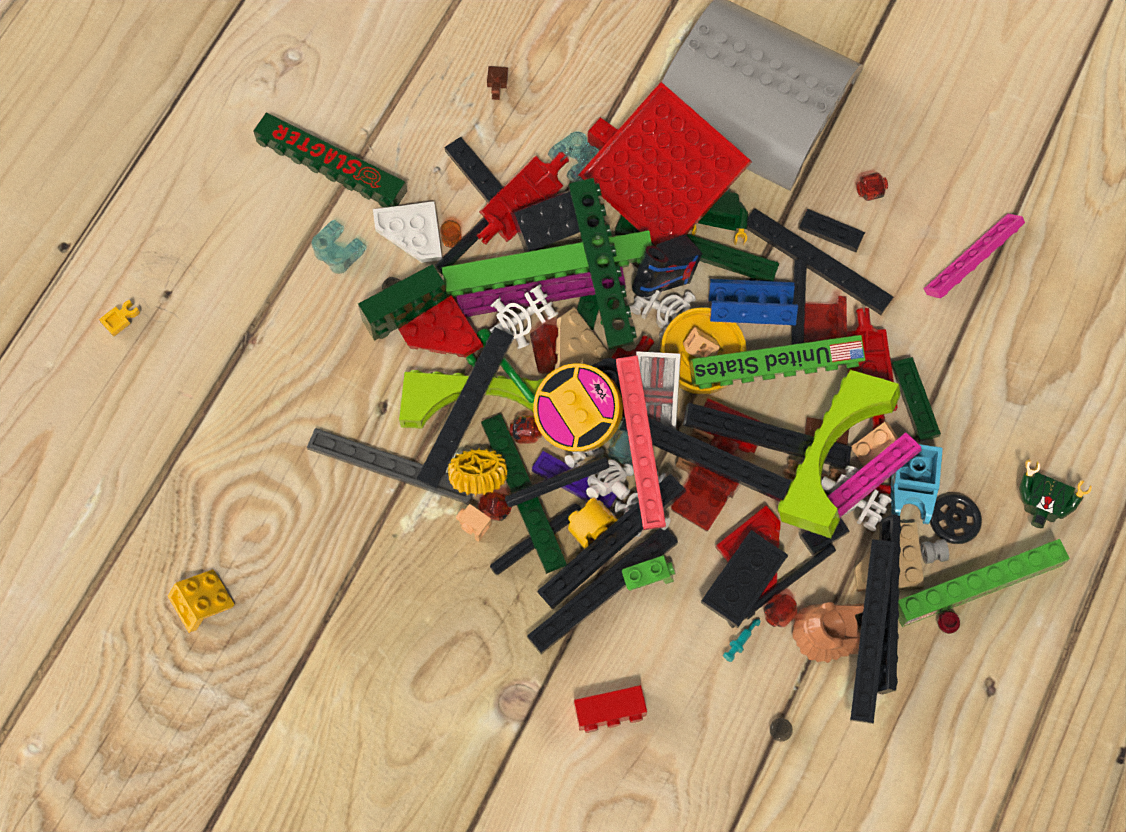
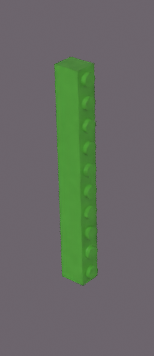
(539, 265)

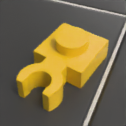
(117, 320)

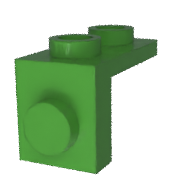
(649, 573)

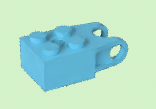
(918, 485)

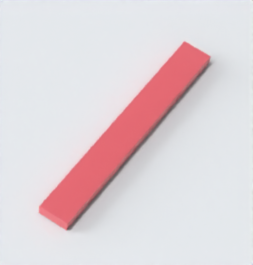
(640, 443)

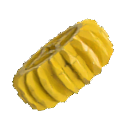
(477, 471)

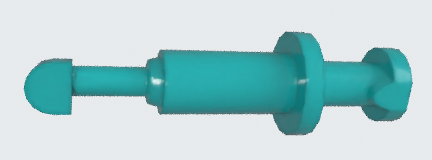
(740, 641)

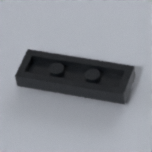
(831, 230)

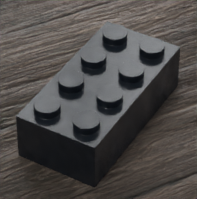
(548, 221)

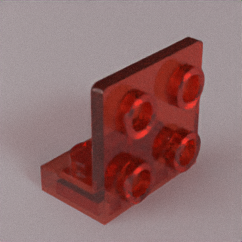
(826, 320)
(702, 499)

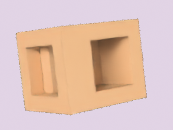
(696, 339)
(474, 521)

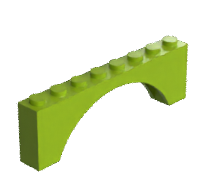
(429, 392)
(858, 399)

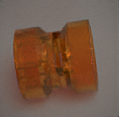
(448, 230)

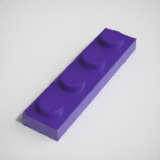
(549, 466)

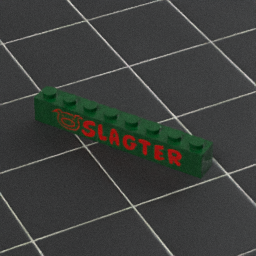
(329, 161)

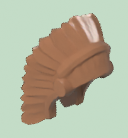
(827, 631)

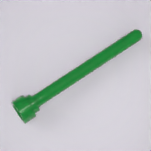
(484, 335)

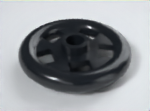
(948, 534)

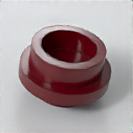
(948, 622)

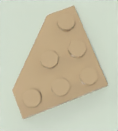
(577, 341)
(910, 562)

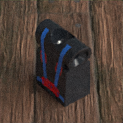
(666, 266)

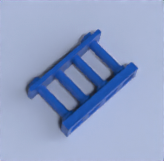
(752, 302)

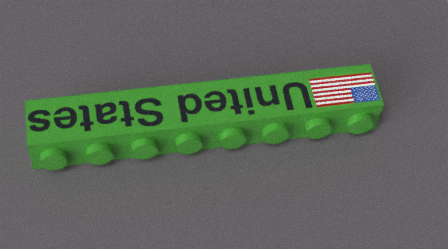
(777, 360)
(981, 582)

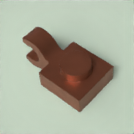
(497, 79)

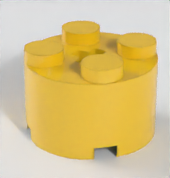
(590, 522)

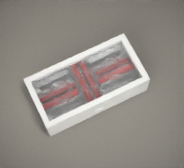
(661, 385)

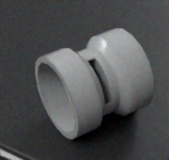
(935, 551)

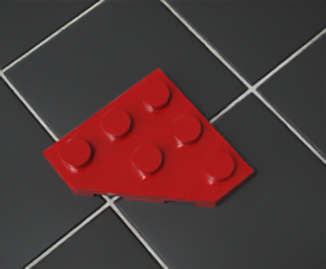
(442, 331)
(762, 523)

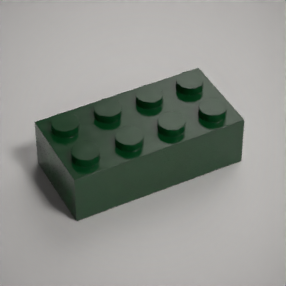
(402, 302)

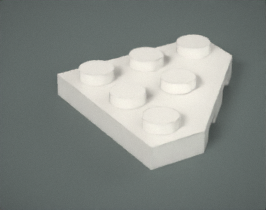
(411, 229)

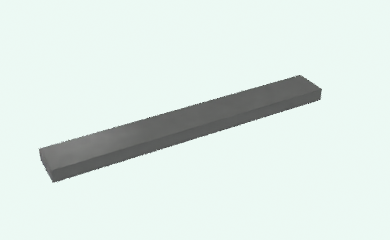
(379, 462)

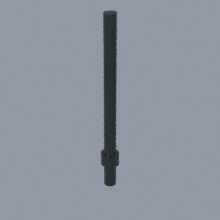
(789, 580)

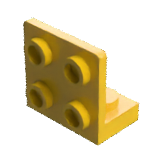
(199, 598)

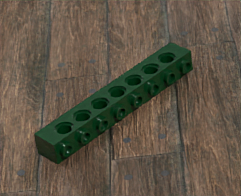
(589, 190)

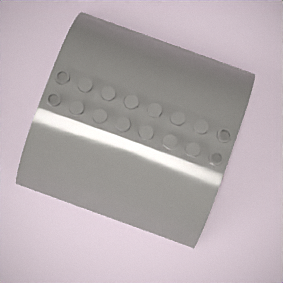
(760, 86)

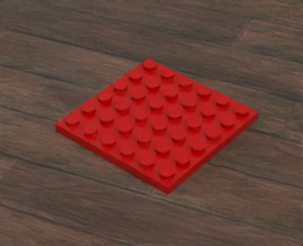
(665, 167)

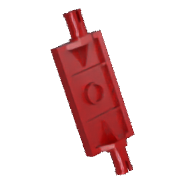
(530, 185)
(876, 353)

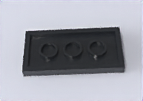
(744, 579)

